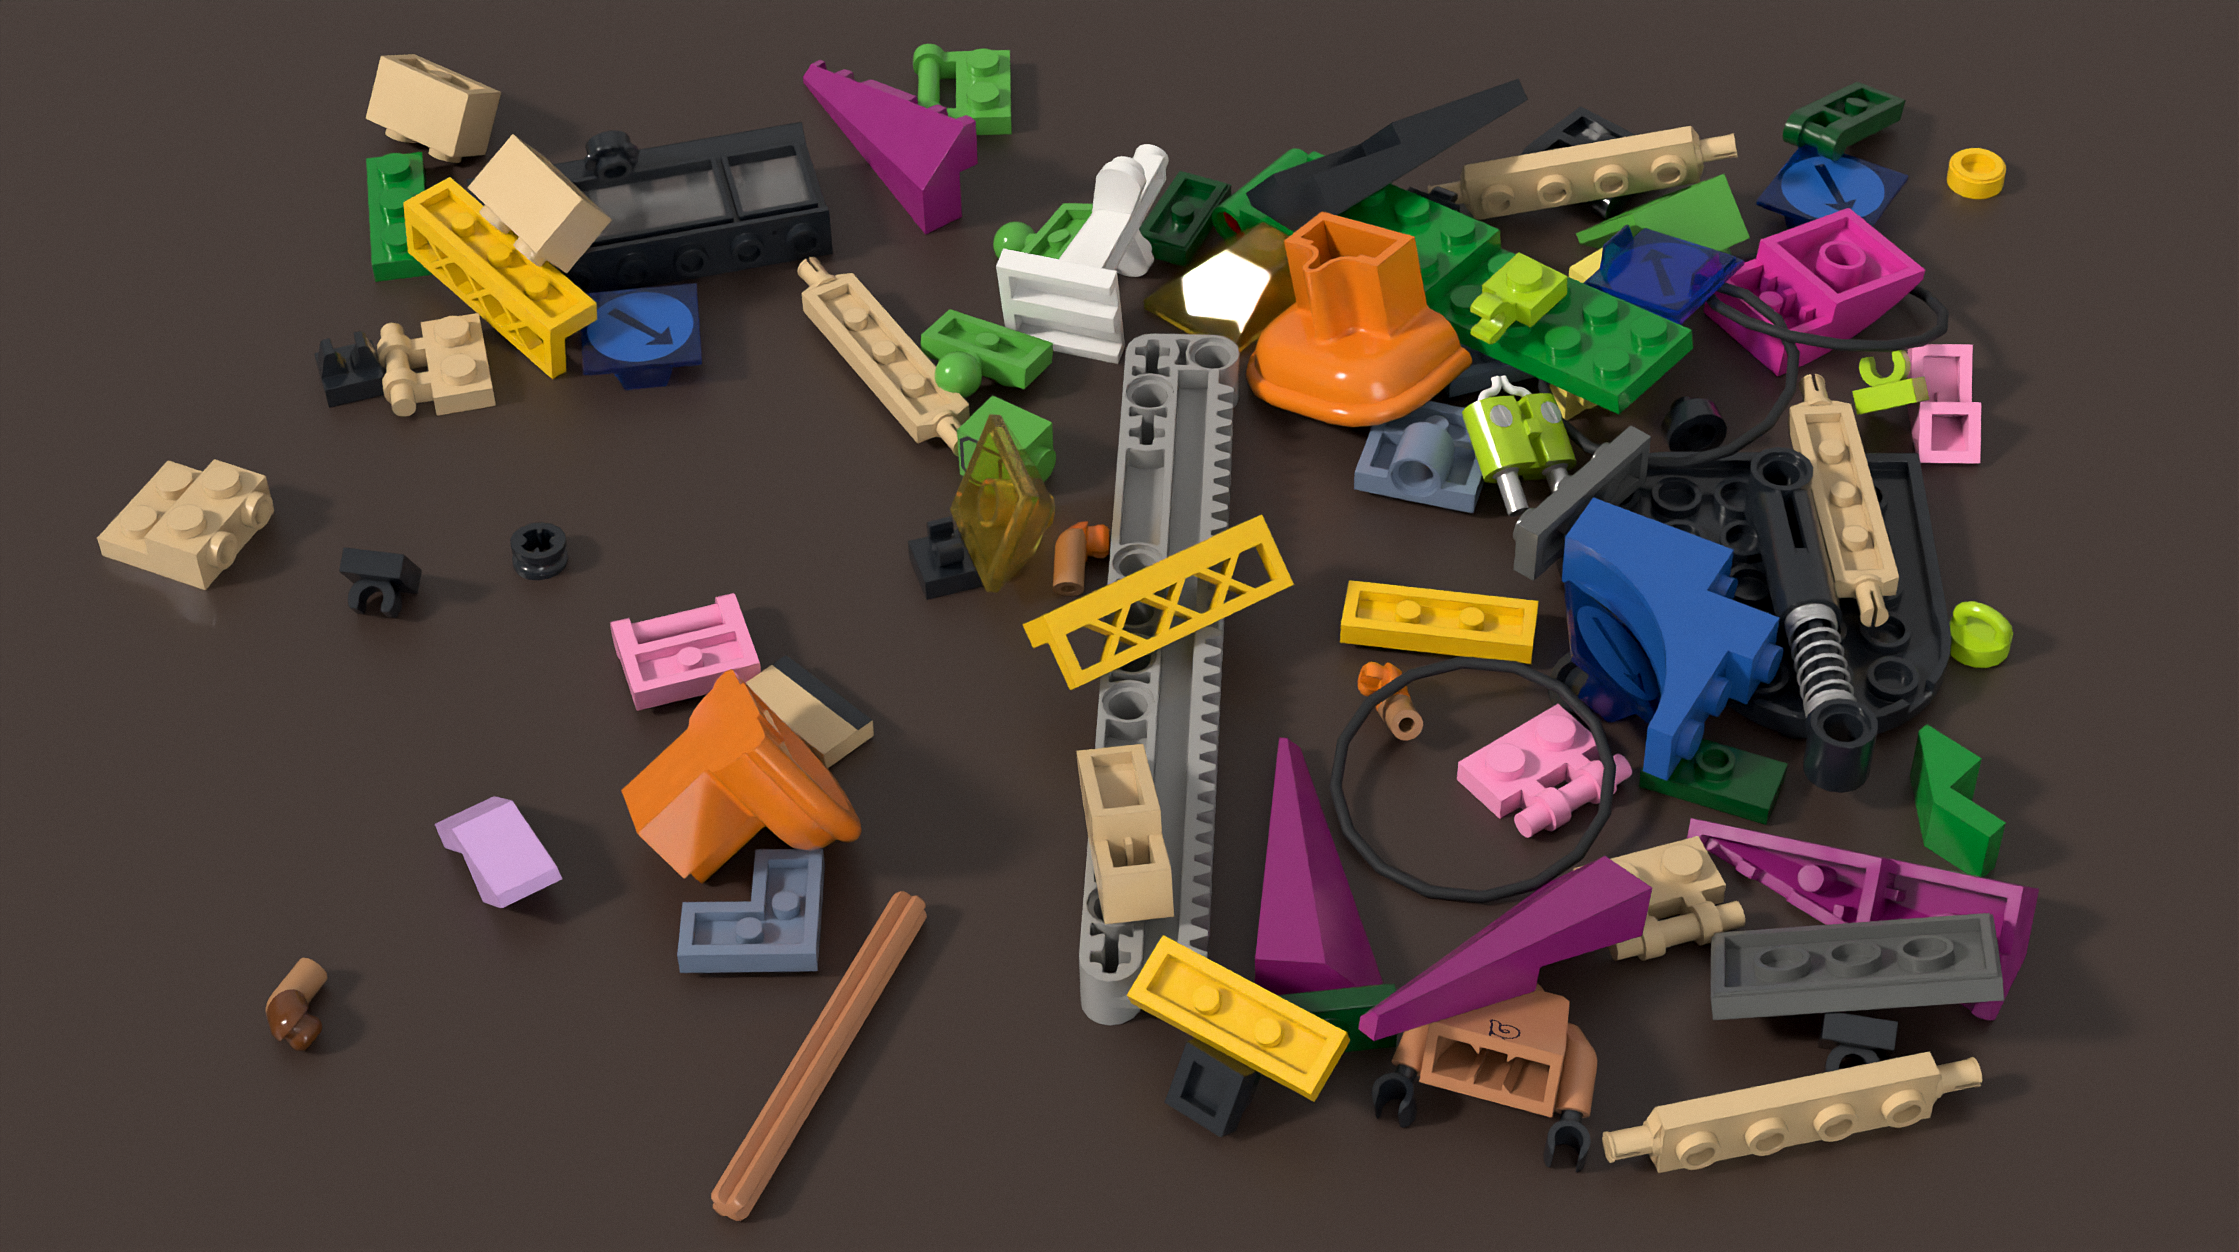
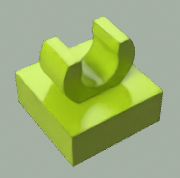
(1889, 391)

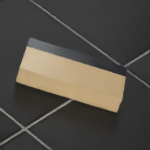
(812, 710)

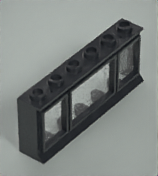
(703, 210)

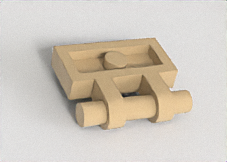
(455, 361)
(1682, 884)

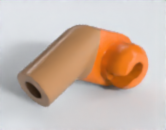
(1072, 552)
(1397, 709)

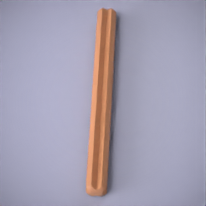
(818, 1057)

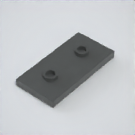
(1855, 966)

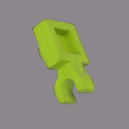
(1519, 292)

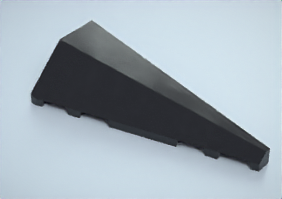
(1355, 173)

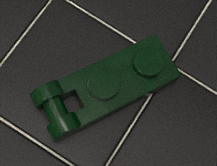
(1842, 119)

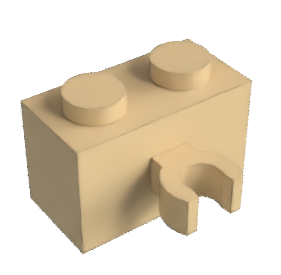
(432, 107)
(539, 205)

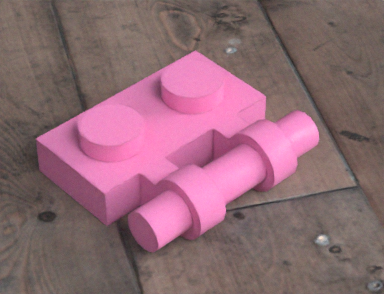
(1530, 762)

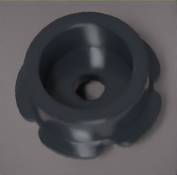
(611, 155)

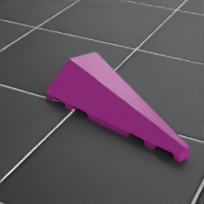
(906, 144)
(1864, 887)
(1308, 915)
(1502, 961)

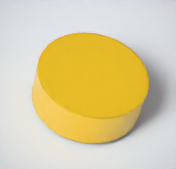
(1976, 173)

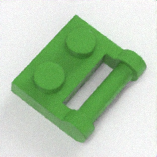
(981, 84)

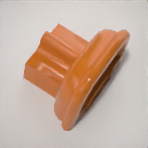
(1360, 332)
(732, 778)

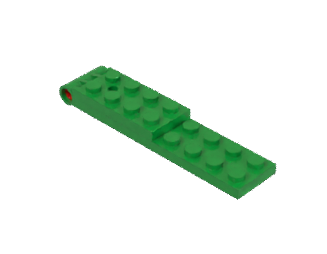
(1582, 344)

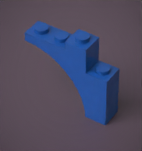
(1682, 610)

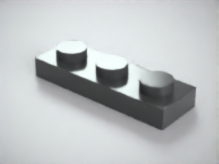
(1609, 476)

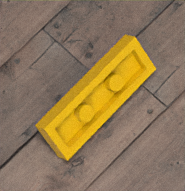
(1439, 621)
(1238, 1018)

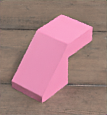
(1949, 422)

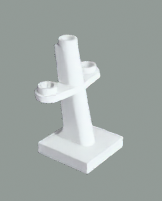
(1078, 296)

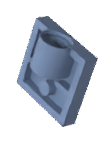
(1422, 459)

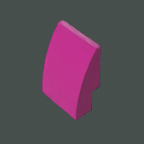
(1823, 281)

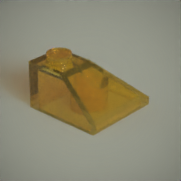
(1230, 288)
(1001, 505)

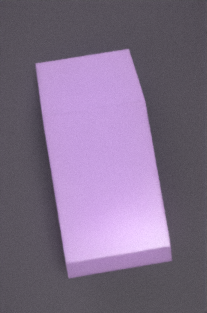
(499, 851)

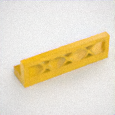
(494, 277)
(1141, 587)

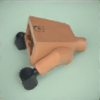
(1505, 1054)

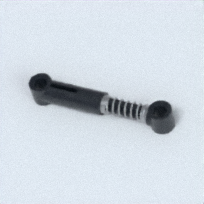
(1809, 613)

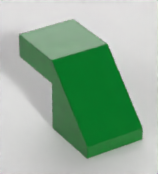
(1949, 820)

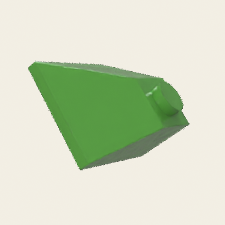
(1696, 213)

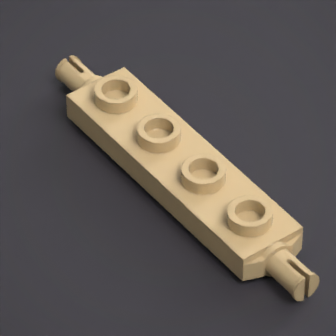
(1587, 172)
(882, 354)
(1844, 500)
(1792, 1112)

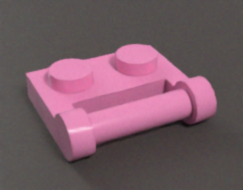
(684, 652)

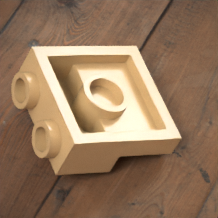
(189, 521)

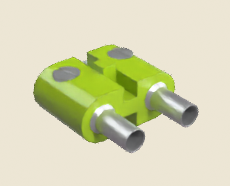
(1518, 440)

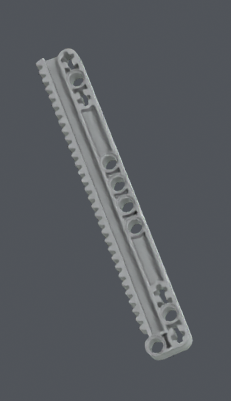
(1166, 499)

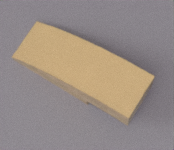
(1125, 834)

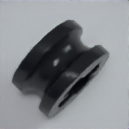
(538, 564)

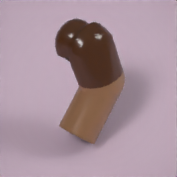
(289, 1005)

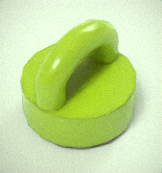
(1979, 635)

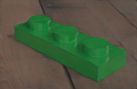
(390, 183)

